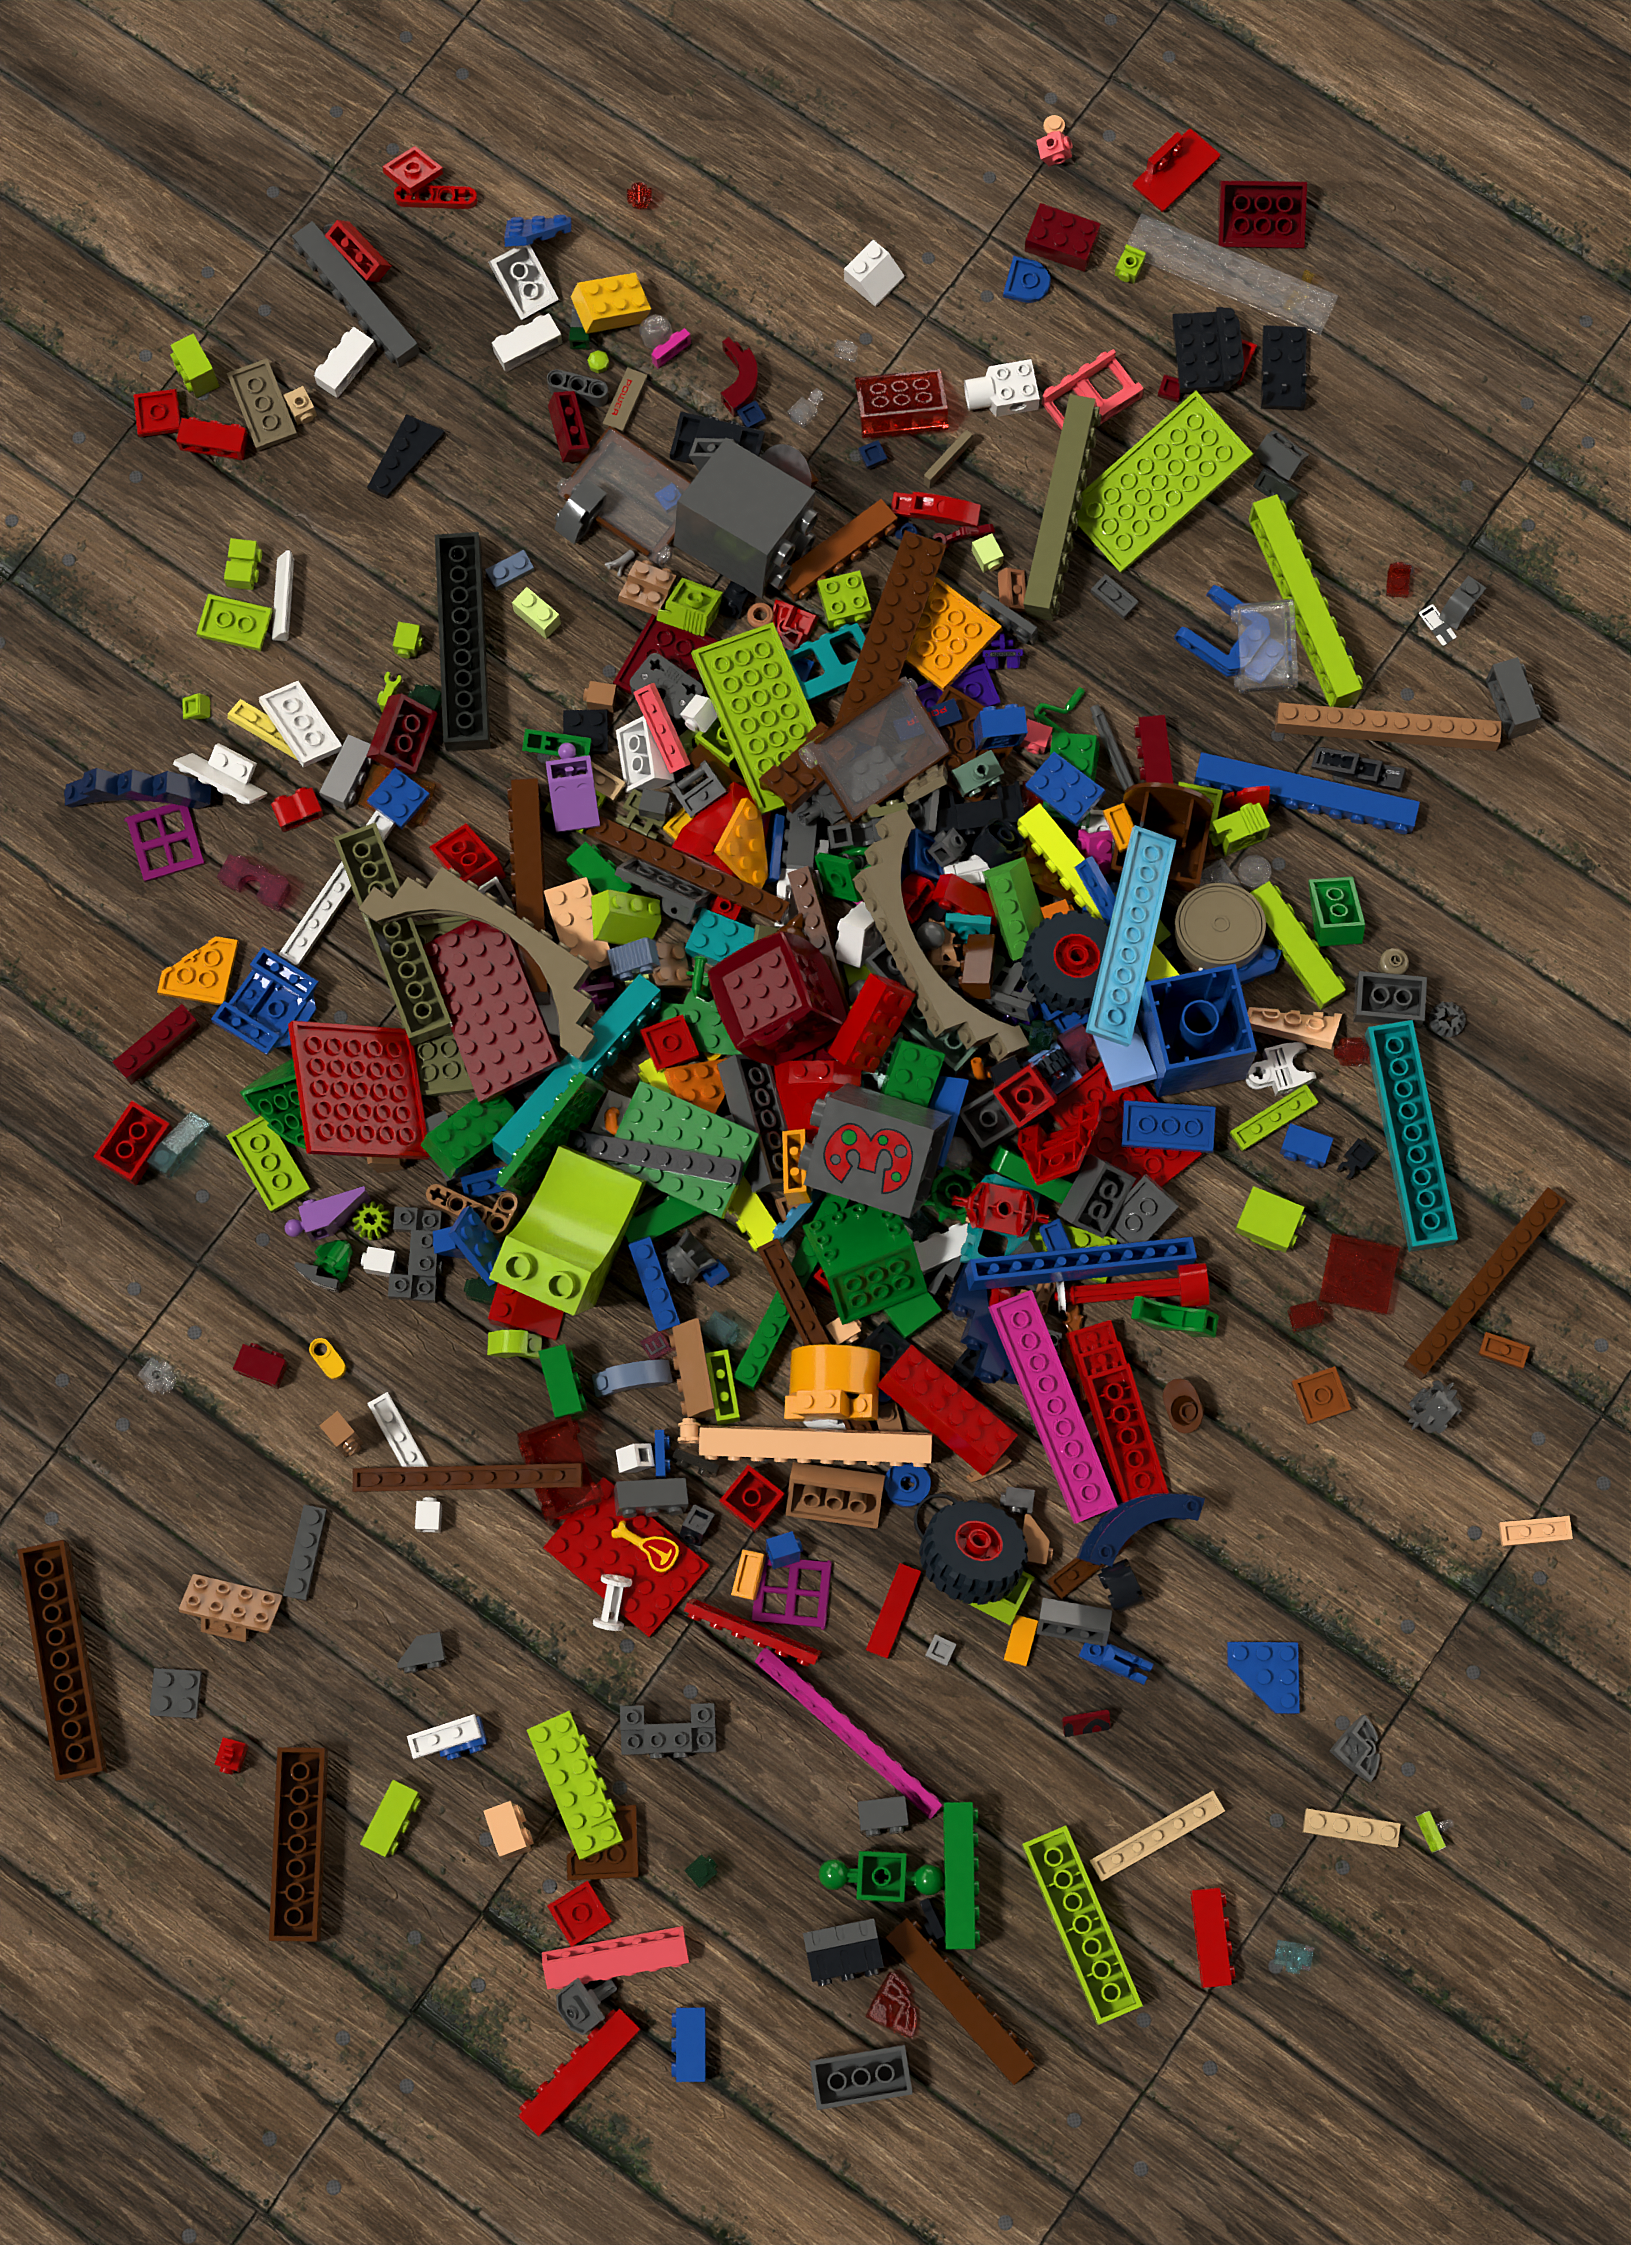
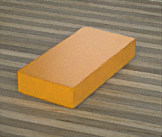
(1119, 825)
(748, 1575)
(1020, 1640)

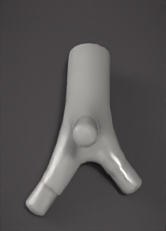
(620, 562)

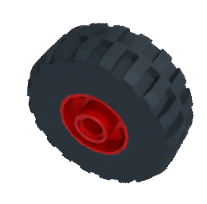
(1065, 961)
(973, 1552)

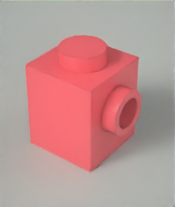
(1037, 738)

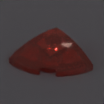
(892, 2007)

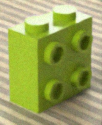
(844, 599)

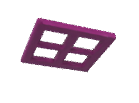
(140, 847)
(791, 1592)

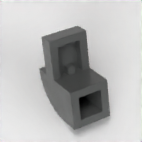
(1461, 602)

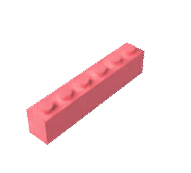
(615, 1957)

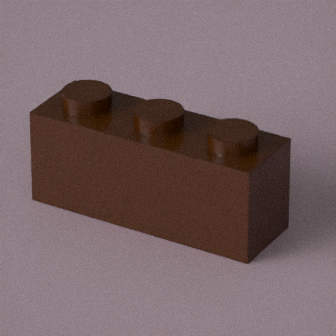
(978, 966)

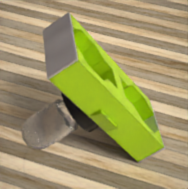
(1432, 1830)

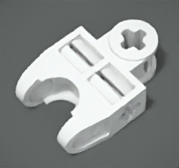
(1278, 1069)

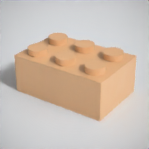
(508, 1830)

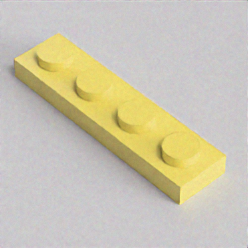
(259, 725)

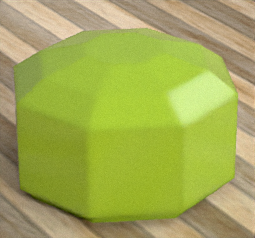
(598, 361)

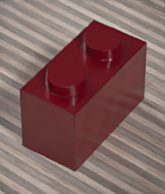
(261, 1365)

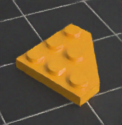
(744, 845)
(201, 974)

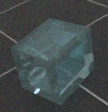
(721, 1329)

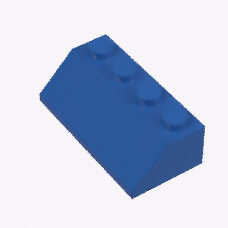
(948, 1099)

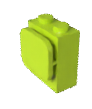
(1270, 1220)

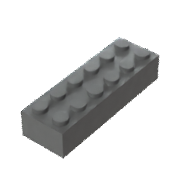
(757, 1107)

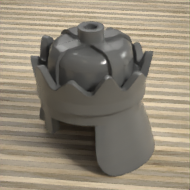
(687, 1259)

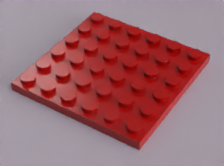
(358, 1090)

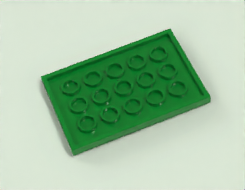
(674, 1123)
(553, 1131)

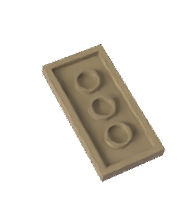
(262, 404)

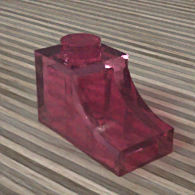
(1075, 1044)

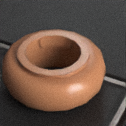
(756, 608)

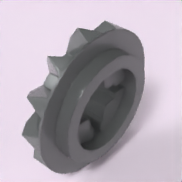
(1442, 1027)

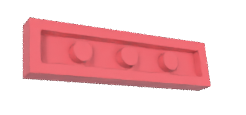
(662, 728)

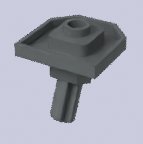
(580, 2006)

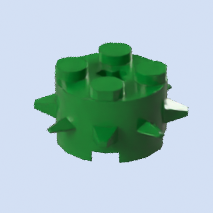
(947, 1183)

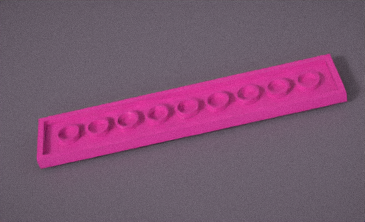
(1052, 1406)

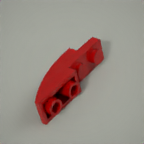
(936, 508)

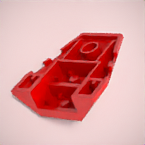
(704, 831)
(806, 1081)
(1062, 1150)

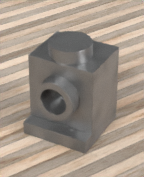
(1017, 1500)

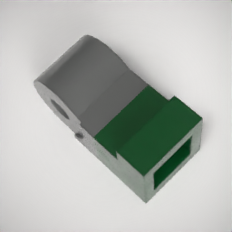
(578, 334)

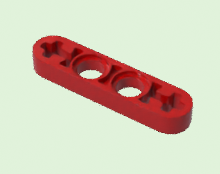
(435, 201)

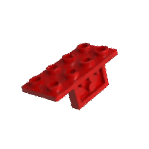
(1175, 168)

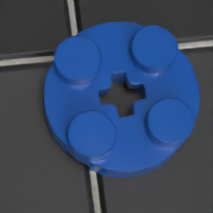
(897, 1493)

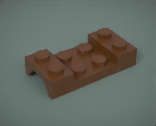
(792, 778)

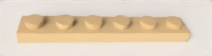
(1157, 1836)

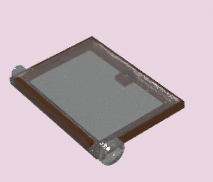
(639, 494)
(876, 748)

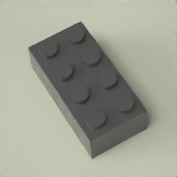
(860, 2077)

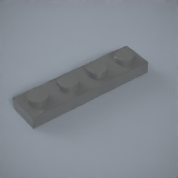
(305, 1552)

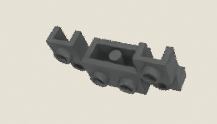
(423, 1263)
(663, 1739)

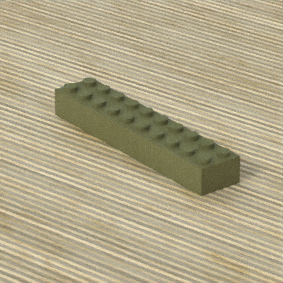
(1061, 508)
(395, 942)

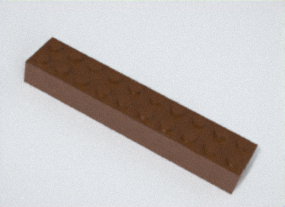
(894, 620)
(528, 871)
(62, 1661)

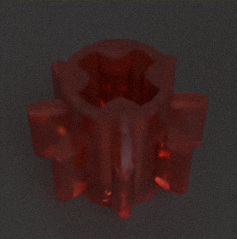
(639, 195)

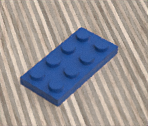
(1168, 1126)

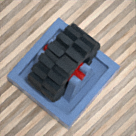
(1055, 1068)

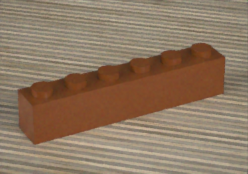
(840, 549)

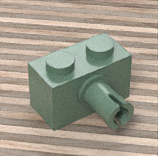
(977, 773)

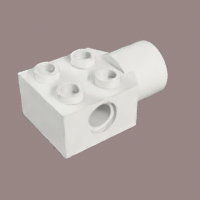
(1004, 389)

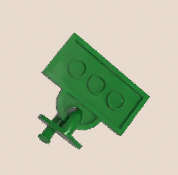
(701, 1014)

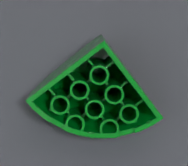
(277, 1101)

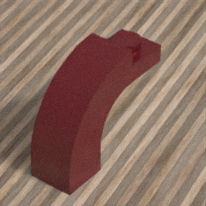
(745, 387)

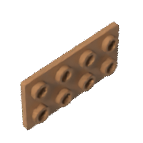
(229, 1608)

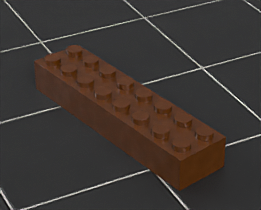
(298, 1845)

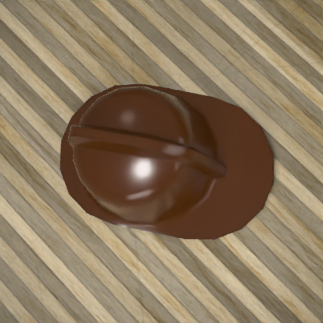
(1183, 1405)

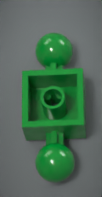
(835, 1875)

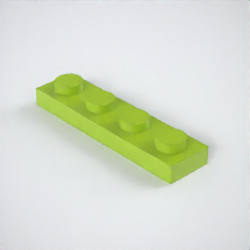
(1274, 1117)

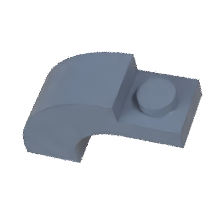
(632, 1376)

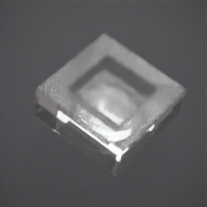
(846, 350)

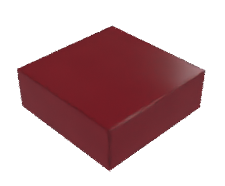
(1169, 389)

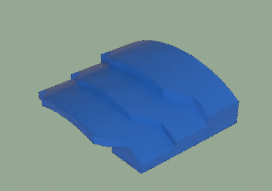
(268, 1003)

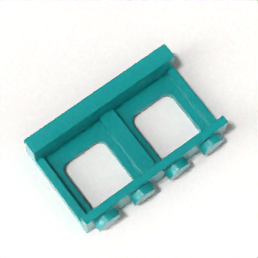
(835, 676)
(970, 1247)

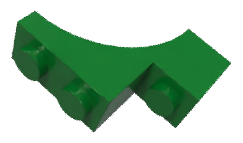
(1174, 1318)

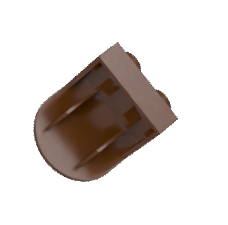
(1177, 815)

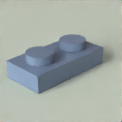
(509, 570)

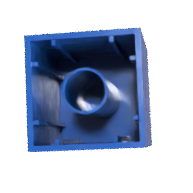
(1196, 1030)

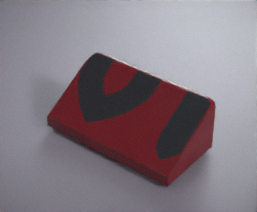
(1086, 1723)

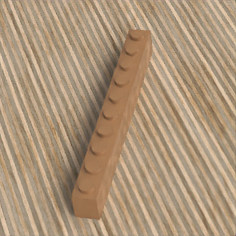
(1388, 726)

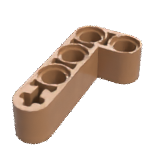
(490, 1215)

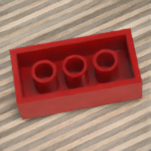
(871, 1023)

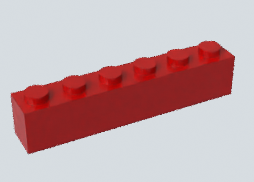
(582, 2069)

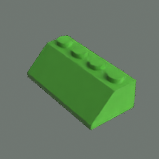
(1013, 904)

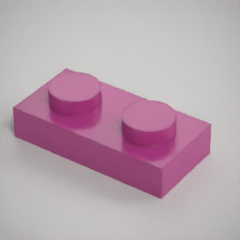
(672, 347)

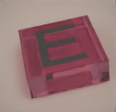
(655, 1346)

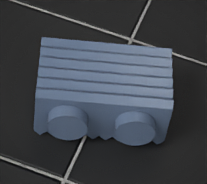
(633, 958)

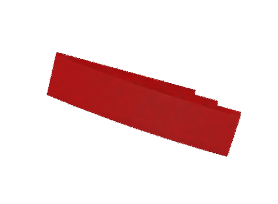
(1117, 1410)

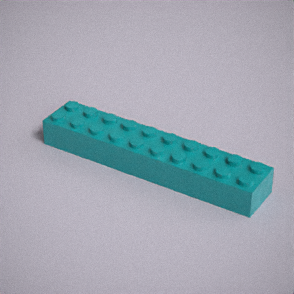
(613, 1033)
(1411, 1136)

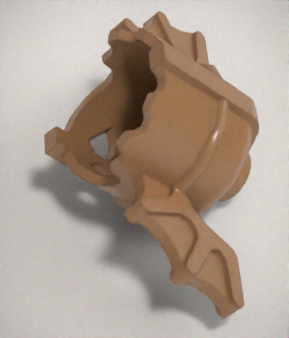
(944, 959)

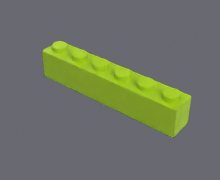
(1298, 948)

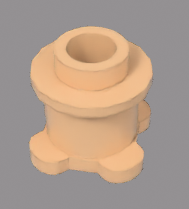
(689, 1431)

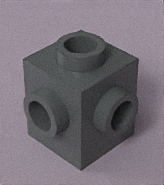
(947, 847)

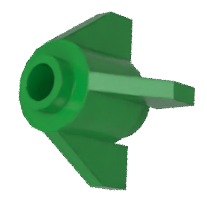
(334, 1258)

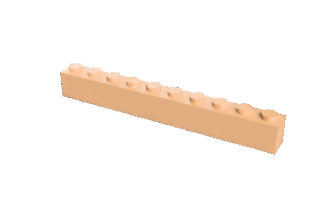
(816, 1444)

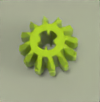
(363, 1223)

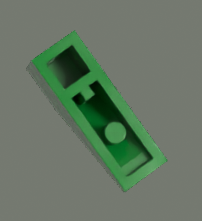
(549, 743)

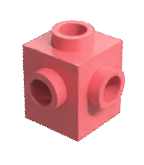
(1054, 148)

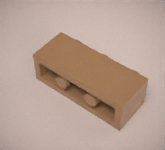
(342, 1435)

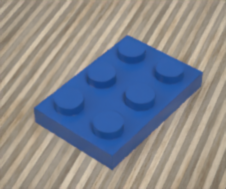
(1065, 788)
(476, 1242)

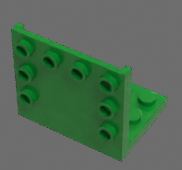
(865, 1260)

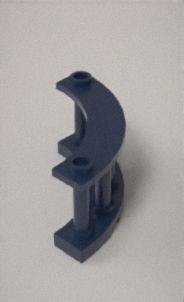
(1124, 1520)

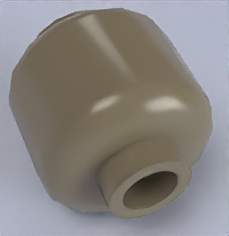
(1393, 962)

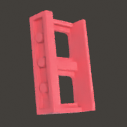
(1082, 387)

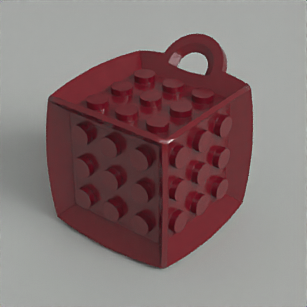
(777, 998)

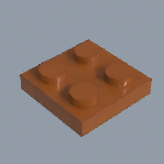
(1321, 1395)

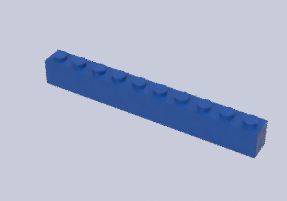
(1309, 793)
(1079, 1263)

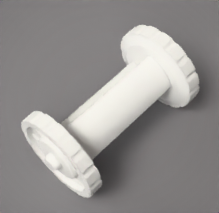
(612, 1602)

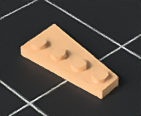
(1303, 1028)

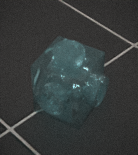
(1293, 1956)

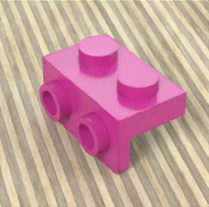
(1096, 845)

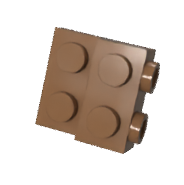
(647, 587)

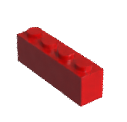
(1210, 1937)

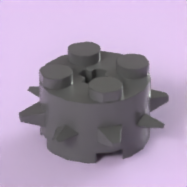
(1434, 1407)

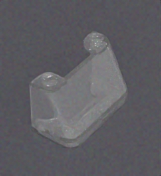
(1266, 646)

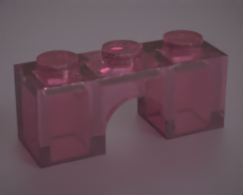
(238, 872)

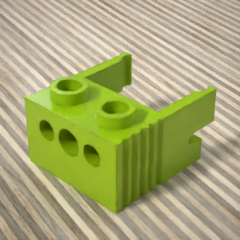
(691, 607)
(1240, 829)

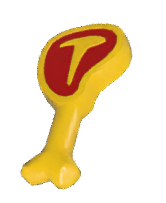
(660, 1551)

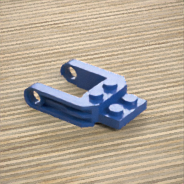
(1226, 664)

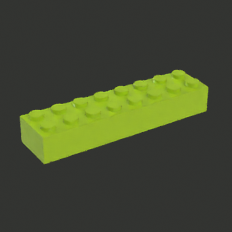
(1081, 1925)

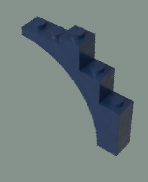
(165, 787)
(981, 1332)

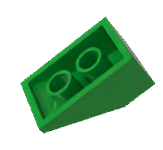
(1336, 911)

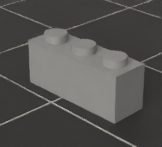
(347, 773)

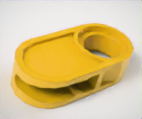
(330, 1362)

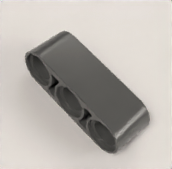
(586, 394)

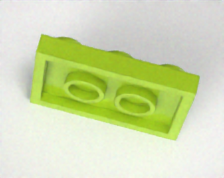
(234, 622)

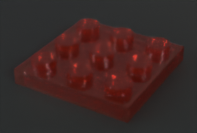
(1358, 1274)

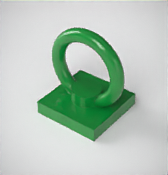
(838, 874)

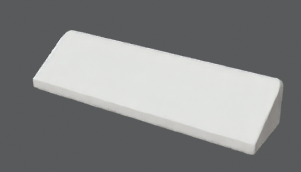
(282, 597)

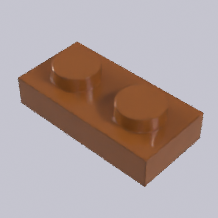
(1503, 1350)

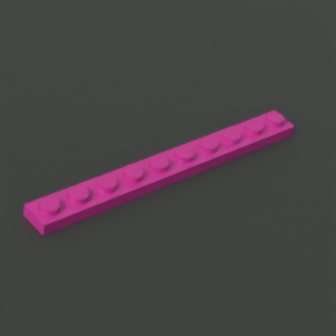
(847, 1732)

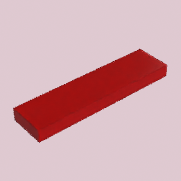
(893, 1611)

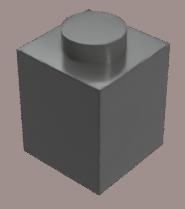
(655, 805)

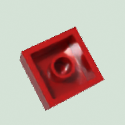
(1025, 1094)
(752, 1499)

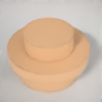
(1054, 123)

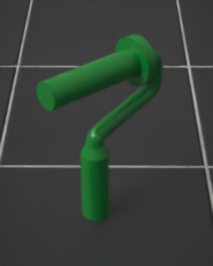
(1068, 707)

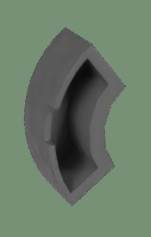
(580, 511)

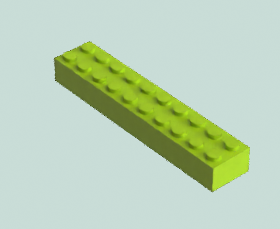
(1312, 620)

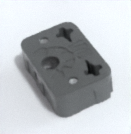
(670, 683)

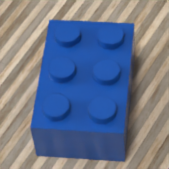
(1000, 727)

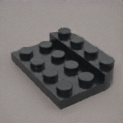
(1208, 350)

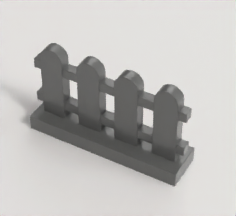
(1004, 997)

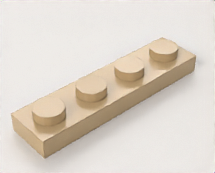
(1351, 1828)

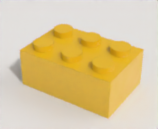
(610, 302)

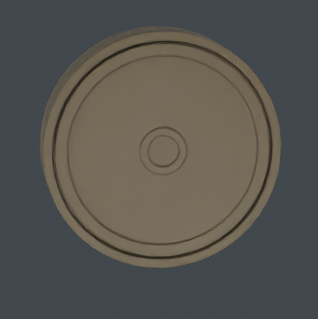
(1219, 926)

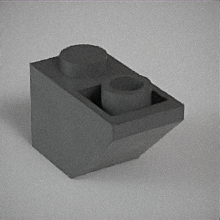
(423, 1651)

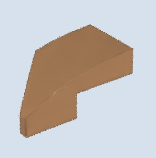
(996, 1468)

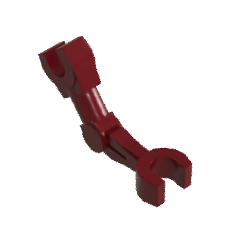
(965, 532)

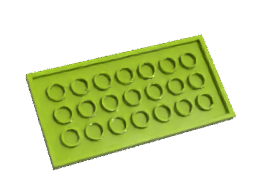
(1160, 481)
(756, 703)

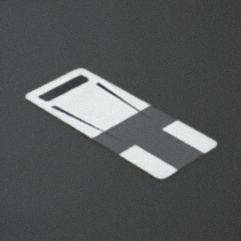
(1438, 627)

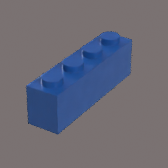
(653, 1283)

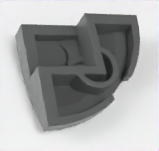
(1357, 1748)

